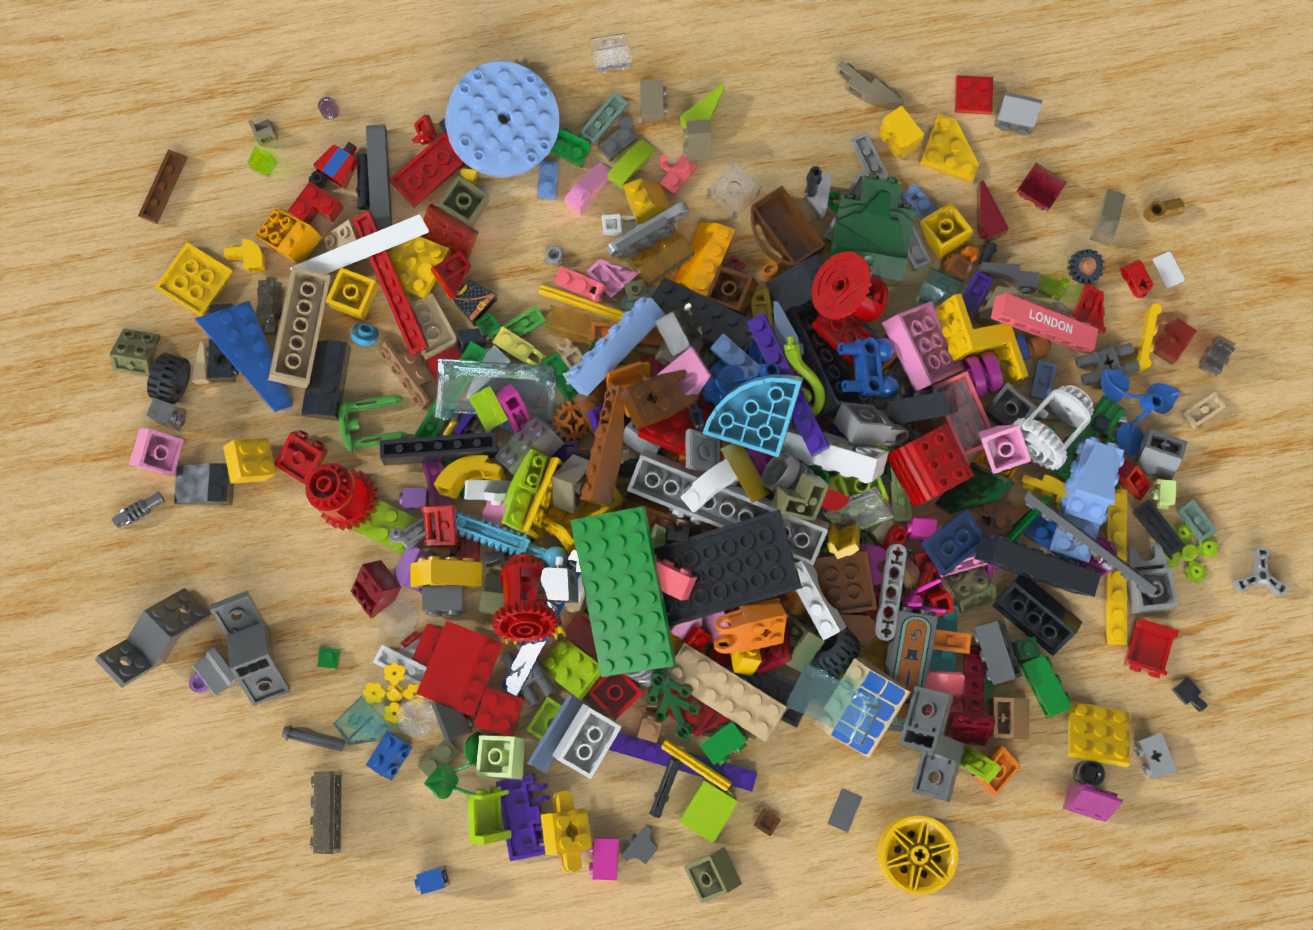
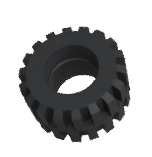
(168, 378)
(837, 652)

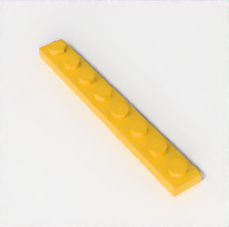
(1114, 583)

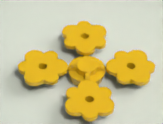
(393, 692)

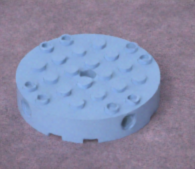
(509, 93)

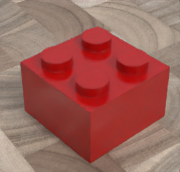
(615, 694)
(499, 712)

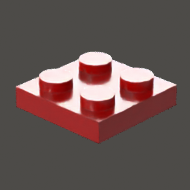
(973, 94)

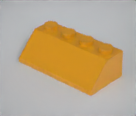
(710, 248)

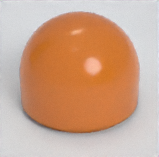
(769, 276)

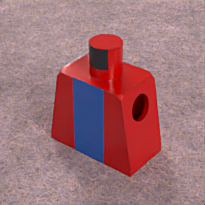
(338, 164)

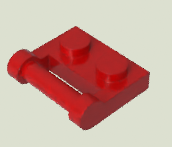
(444, 524)

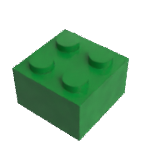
(724, 742)

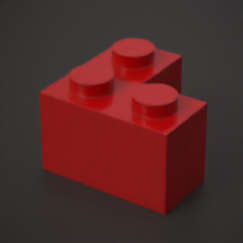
(313, 202)

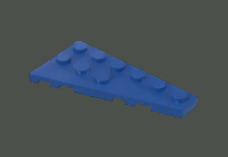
(245, 346)

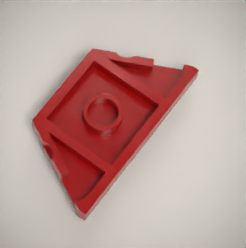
(704, 720)

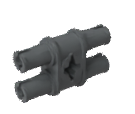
(1107, 355)
(536, 675)

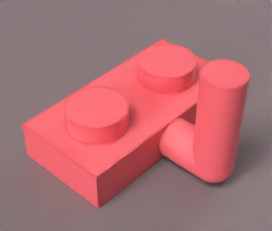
(677, 174)

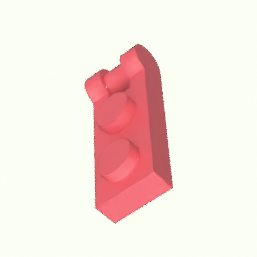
(580, 284)

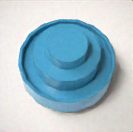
(364, 334)

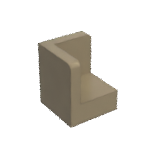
(263, 132)

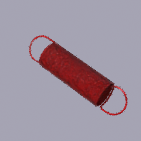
(411, 638)

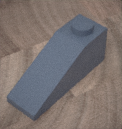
(783, 327)

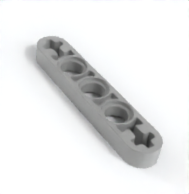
(673, 214)
(896, 583)

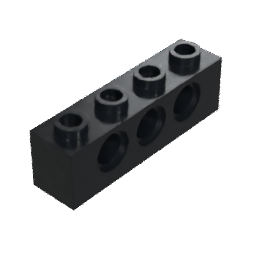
(216, 371)

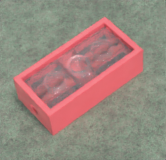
(970, 415)

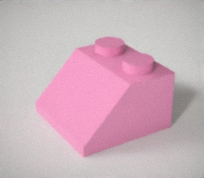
(1004, 447)
(156, 451)

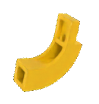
(471, 467)

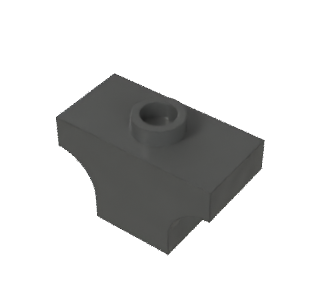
(640, 846)

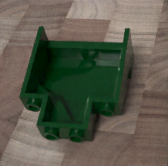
(875, 226)

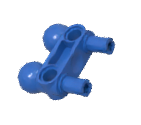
(869, 369)

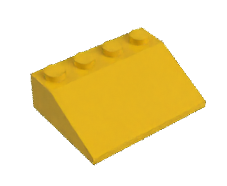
(541, 502)

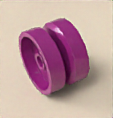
(984, 372)

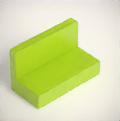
(488, 408)

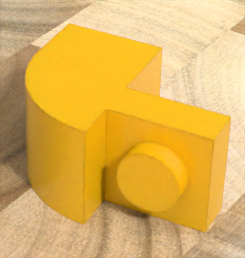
(250, 253)

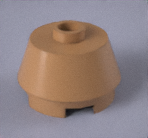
(910, 577)

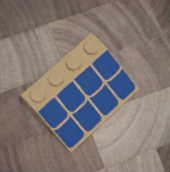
(878, 684)

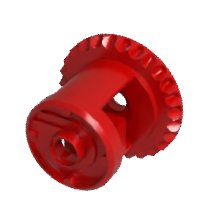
(844, 287)

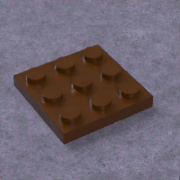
(847, 582)

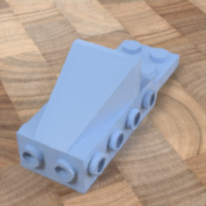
(1088, 494)

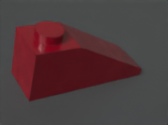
(989, 218)

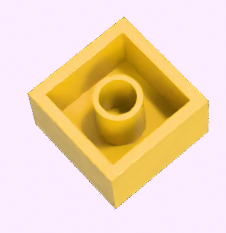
(900, 132)
(352, 294)
(249, 460)

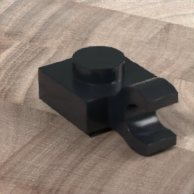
(1189, 692)

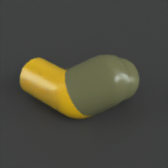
(452, 422)

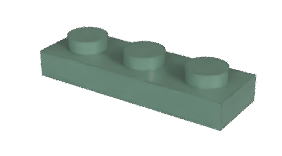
(604, 118)

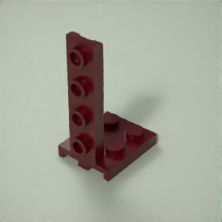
(972, 724)

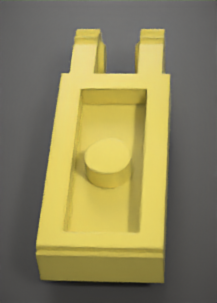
(516, 346)

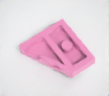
(612, 276)

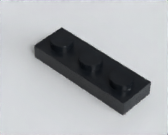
(1158, 528)

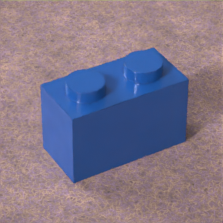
(432, 880)

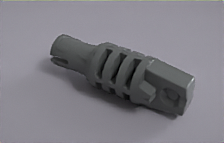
(137, 510)

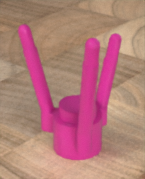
(914, 601)

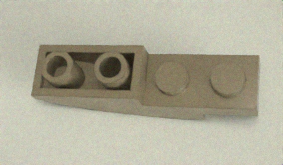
(873, 93)

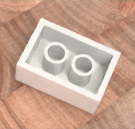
(586, 741)

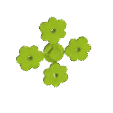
(1190, 553)

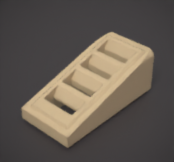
(200, 370)

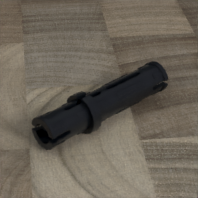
(813, 180)
(363, 182)
(661, 795)

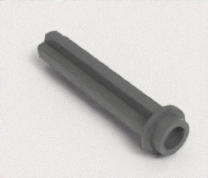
(313, 738)

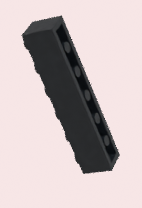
(437, 448)

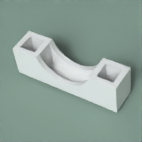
(821, 612)

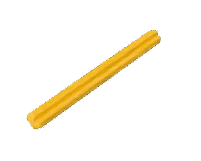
(581, 302)

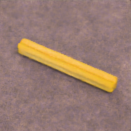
(696, 765)

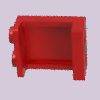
(1150, 648)

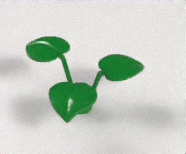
(443, 778)

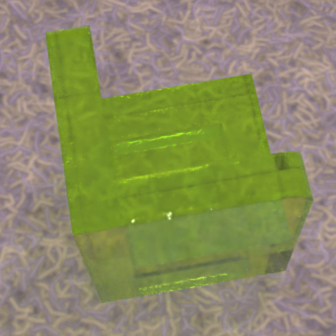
(262, 162)
(1054, 288)

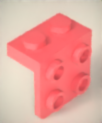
(948, 683)

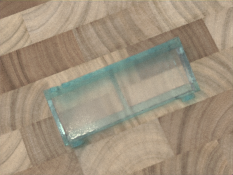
(464, 378)

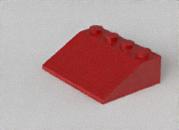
(459, 668)

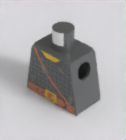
(558, 583)

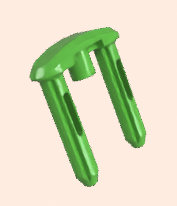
(347, 425)

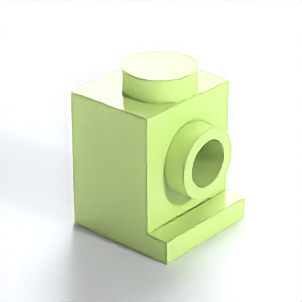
(1164, 493)

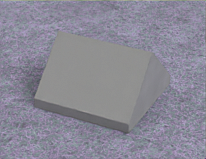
(819, 202)

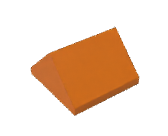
(1009, 768)

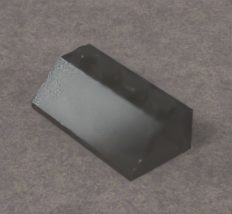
(327, 812)

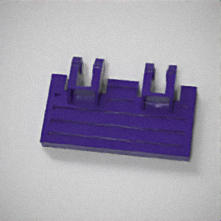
(522, 817)

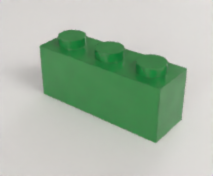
(1046, 685)

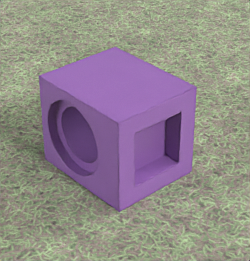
(414, 498)

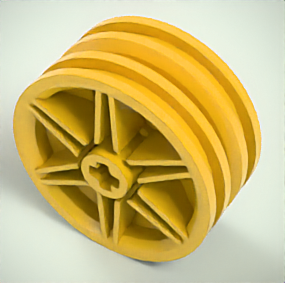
(937, 873)

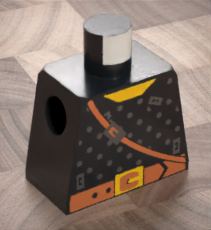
(474, 301)

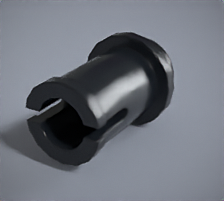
(987, 253)

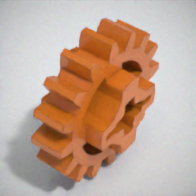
(572, 430)

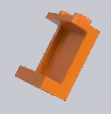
(625, 377)

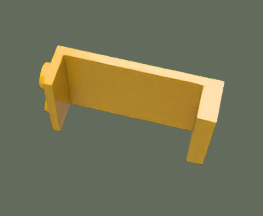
(566, 534)

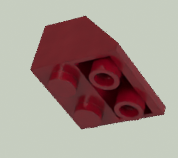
(375, 587)

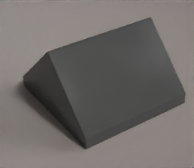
(1011, 405)

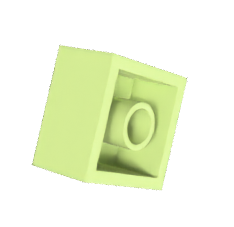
(500, 757)

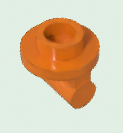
(970, 253)

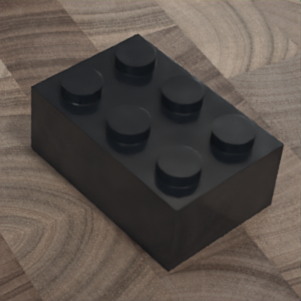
(923, 405)

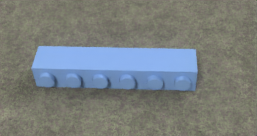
(614, 346)

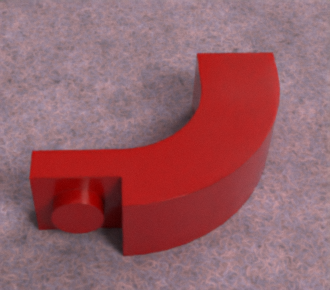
(936, 595)

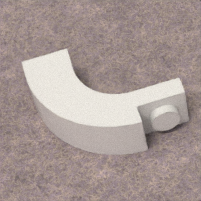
(708, 485)

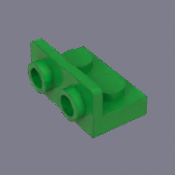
(571, 147)

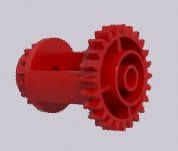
(341, 495)
(519, 617)

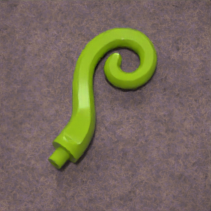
(793, 355)

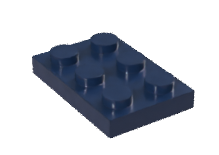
(953, 542)

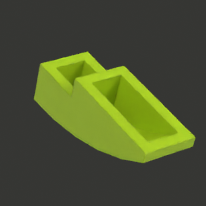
(631, 163)

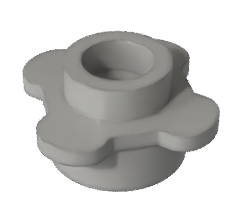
(558, 251)

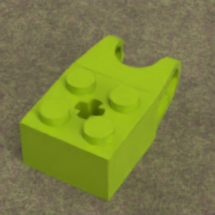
(851, 485)

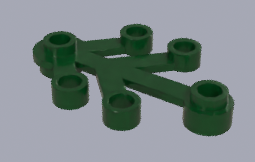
(661, 679)

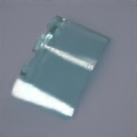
(834, 703)

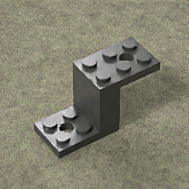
(153, 637)
(250, 648)
(926, 736)

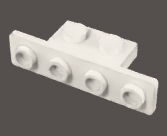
(487, 490)

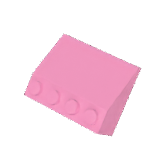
(921, 346)

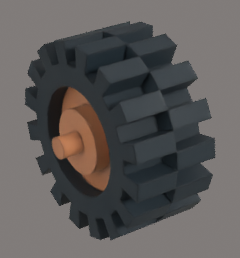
(1086, 266)

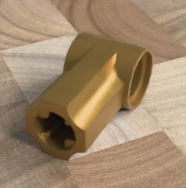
(1164, 209)

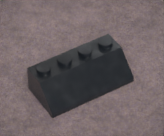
(327, 380)
(1037, 614)

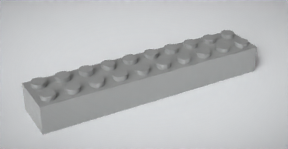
(668, 480)

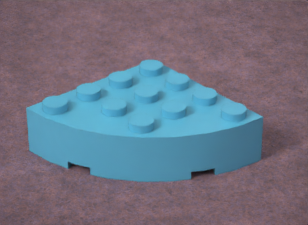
(756, 413)

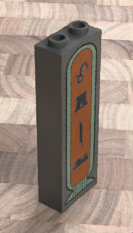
(910, 655)

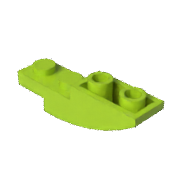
(521, 488)

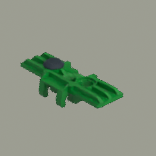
(1103, 420)

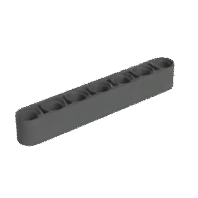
(379, 175)

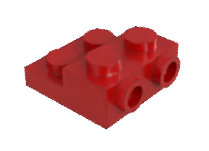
(300, 455)

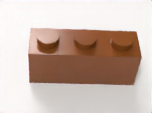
(593, 400)

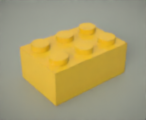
(446, 572)

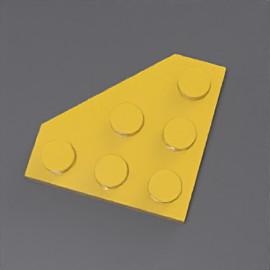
(949, 150)

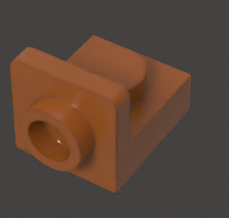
(956, 265)

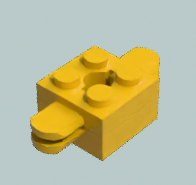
(558, 835)

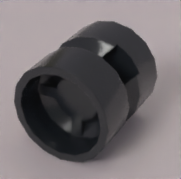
(1088, 773)

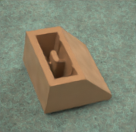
(1010, 717)

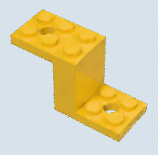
(966, 341)

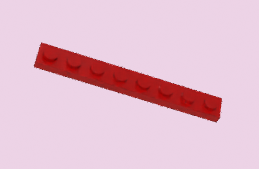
(393, 289)

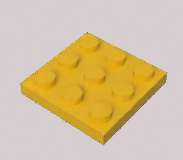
(413, 263)
(194, 279)
(1098, 734)

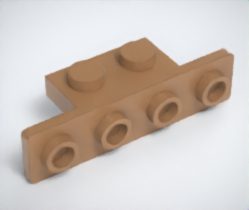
(409, 371)

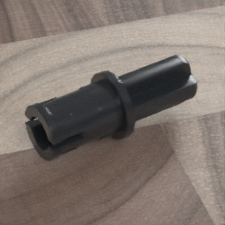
(696, 416)

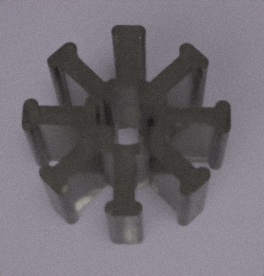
(1217, 355)

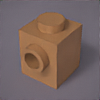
(649, 729)

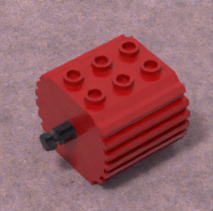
(929, 464)

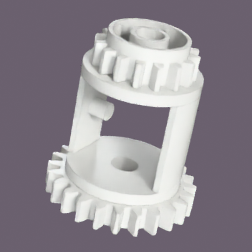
(1042, 443)

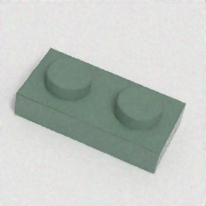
(1196, 520)

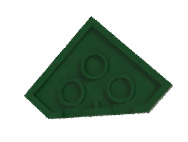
(974, 491)

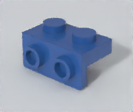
(389, 756)

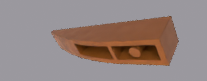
(606, 451)

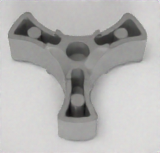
(1260, 575)

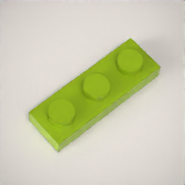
(979, 764)

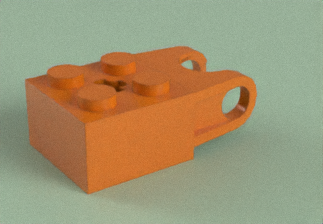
(752, 627)

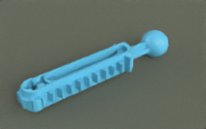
(504, 539)

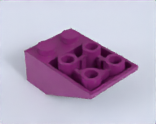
(1091, 802)

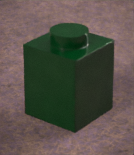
(1026, 648)

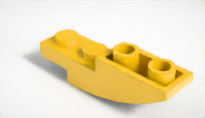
(1047, 485)

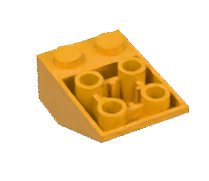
(288, 236)

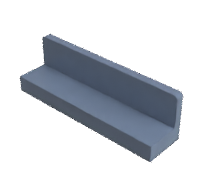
(542, 756)

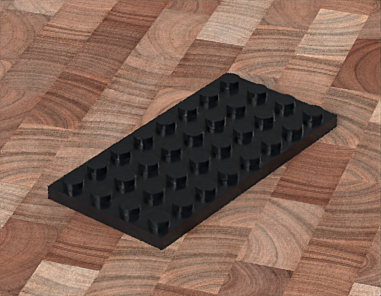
(732, 567)

